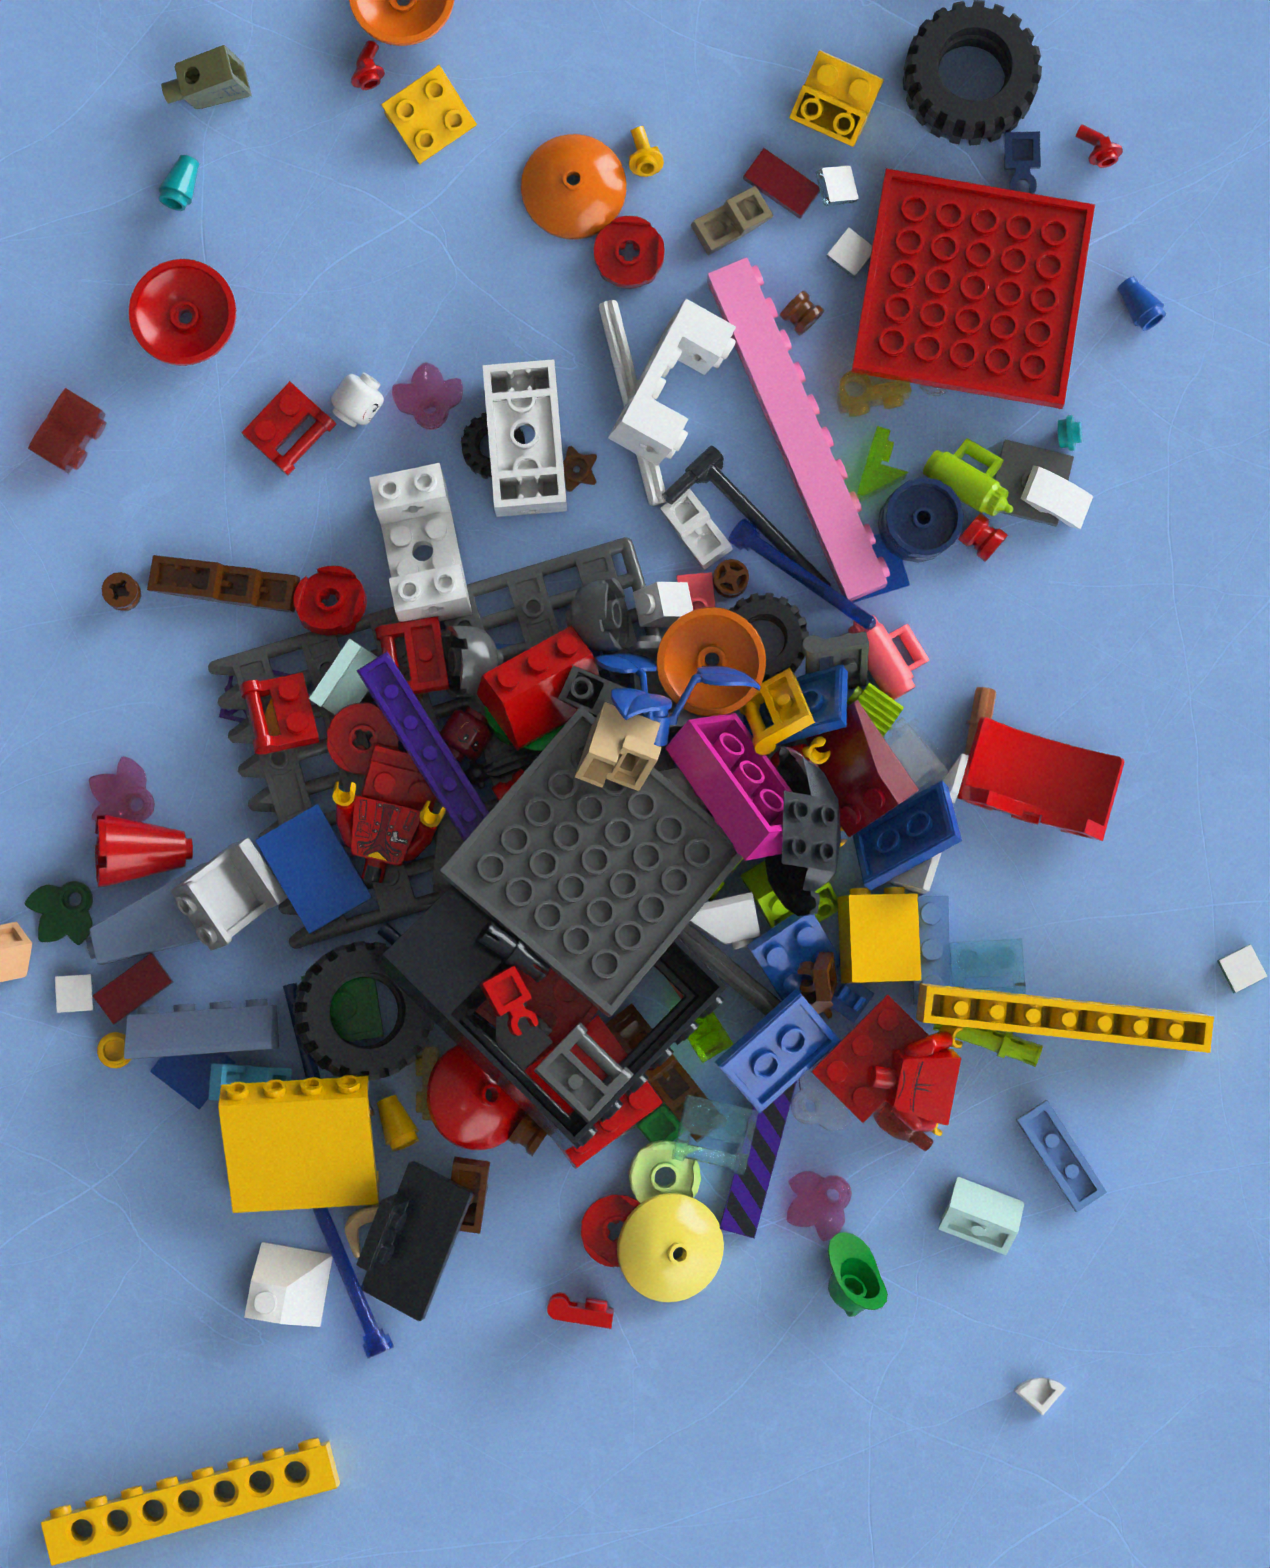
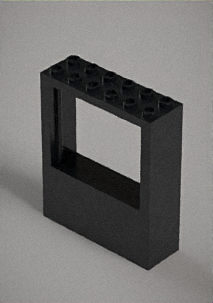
(441, 972)

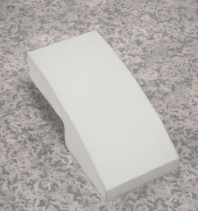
(1057, 497)
(697, 529)

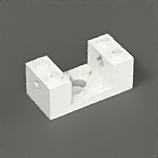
(695, 340)
(532, 474)
(415, 513)

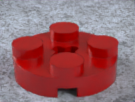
(644, 238)
(333, 619)
(342, 734)
(595, 1222)

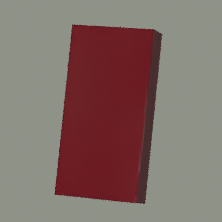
(782, 183)
(133, 988)

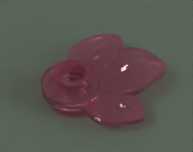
(428, 391)
(119, 790)
(814, 1206)

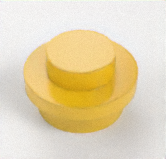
(111, 1050)

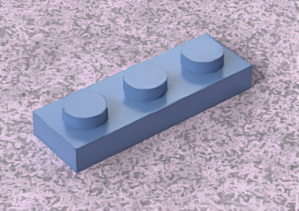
(934, 942)
(1061, 1156)

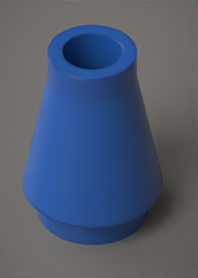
(1141, 304)

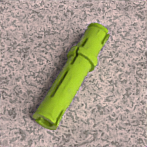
(1001, 1042)

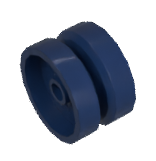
(934, 504)

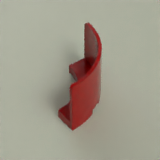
(1040, 780)

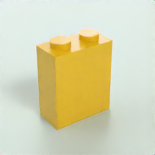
(879, 936)

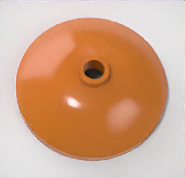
(401, 24)
(573, 209)
(685, 650)

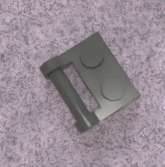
(845, 649)
(575, 1081)

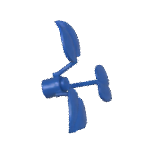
(655, 706)

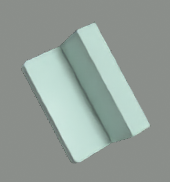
(341, 682)
(982, 1216)

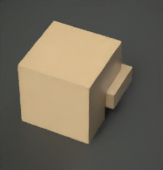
(619, 749)

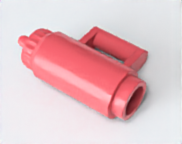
(885, 660)

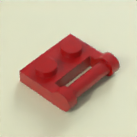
(281, 420)
(423, 649)
(291, 711)
(592, 1312)

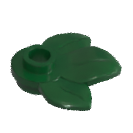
(58, 915)

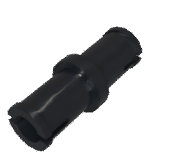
(513, 951)

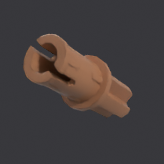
(982, 707)

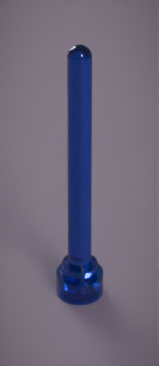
(746, 537)
(374, 1338)

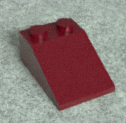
(863, 771)

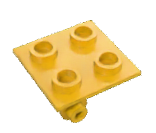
(428, 114)

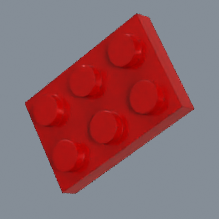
(869, 1043)

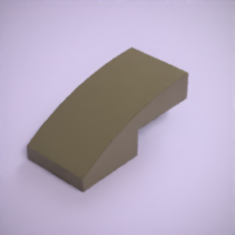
(732, 220)

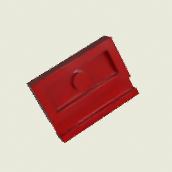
(396, 779)

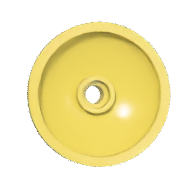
(654, 1233)

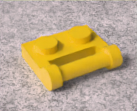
(786, 708)

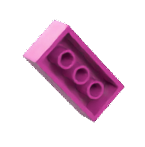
(733, 782)

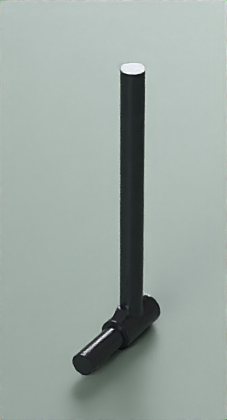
(708, 468)

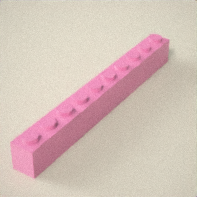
(797, 431)

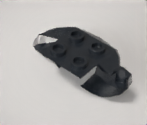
(809, 835)

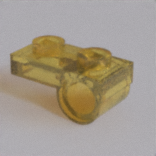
(886, 394)
(424, 1066)

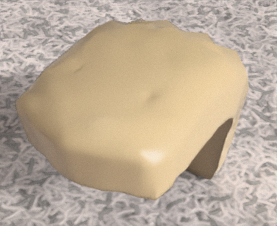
(354, 1222)

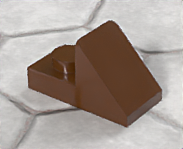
(474, 1176)

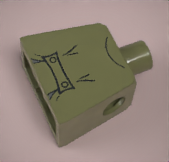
(208, 79)

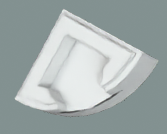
(1040, 1392)

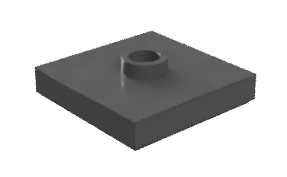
(1015, 473)

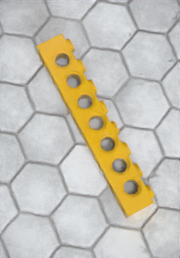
(1064, 1018)
(67, 1545)

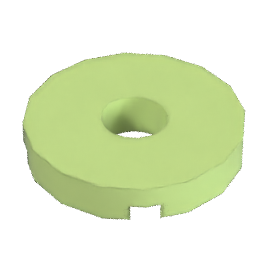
(652, 1158)

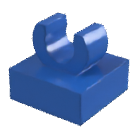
(851, 999)

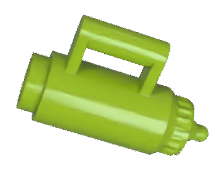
(969, 483)

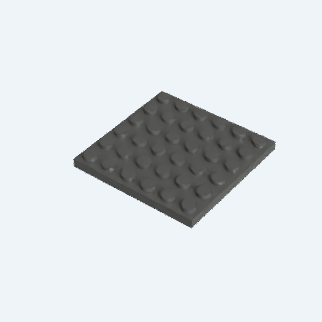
(590, 870)

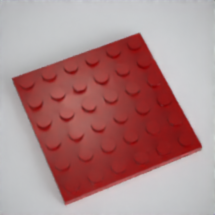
(973, 288)

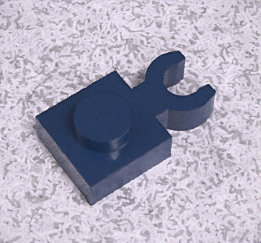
(1021, 155)

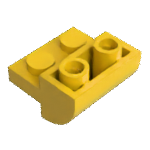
(836, 98)

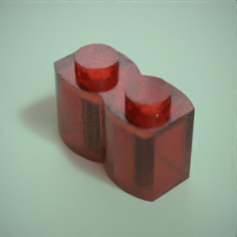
(68, 431)

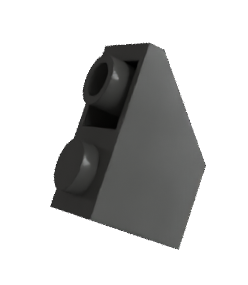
(587, 691)
(526, 1047)

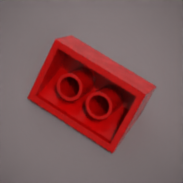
(527, 687)

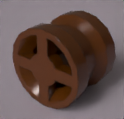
(801, 312)
(728, 572)
(127, 595)
(528, 1134)

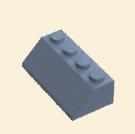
(201, 1031)

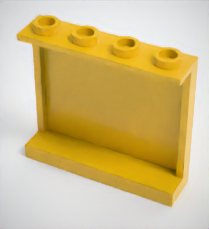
(298, 1144)

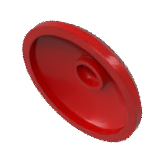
(178, 289)
(460, 1105)

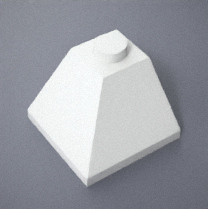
(729, 920)
(289, 1285)

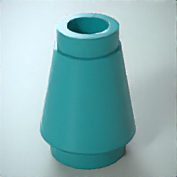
(179, 184)

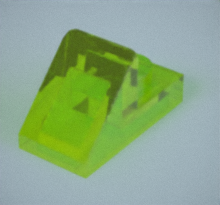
(875, 475)
(709, 1038)

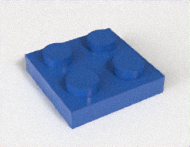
(786, 947)

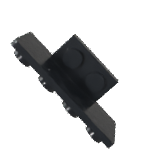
(413, 1240)

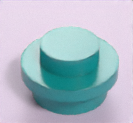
(1069, 433)

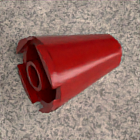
(136, 849)

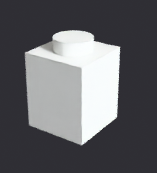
(662, 603)

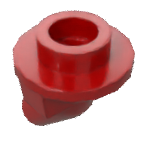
(367, 73)
(1105, 152)

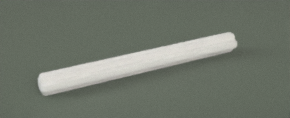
(627, 380)

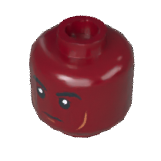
(466, 734)

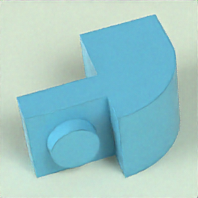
(232, 1073)

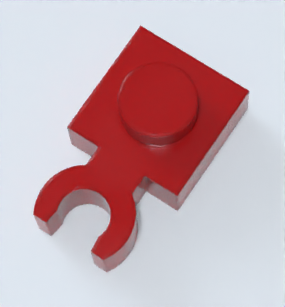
(506, 995)

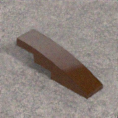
(222, 583)
(669, 1079)

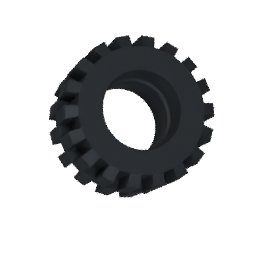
(787, 619)

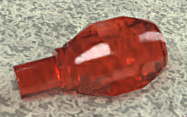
(896, 1128)

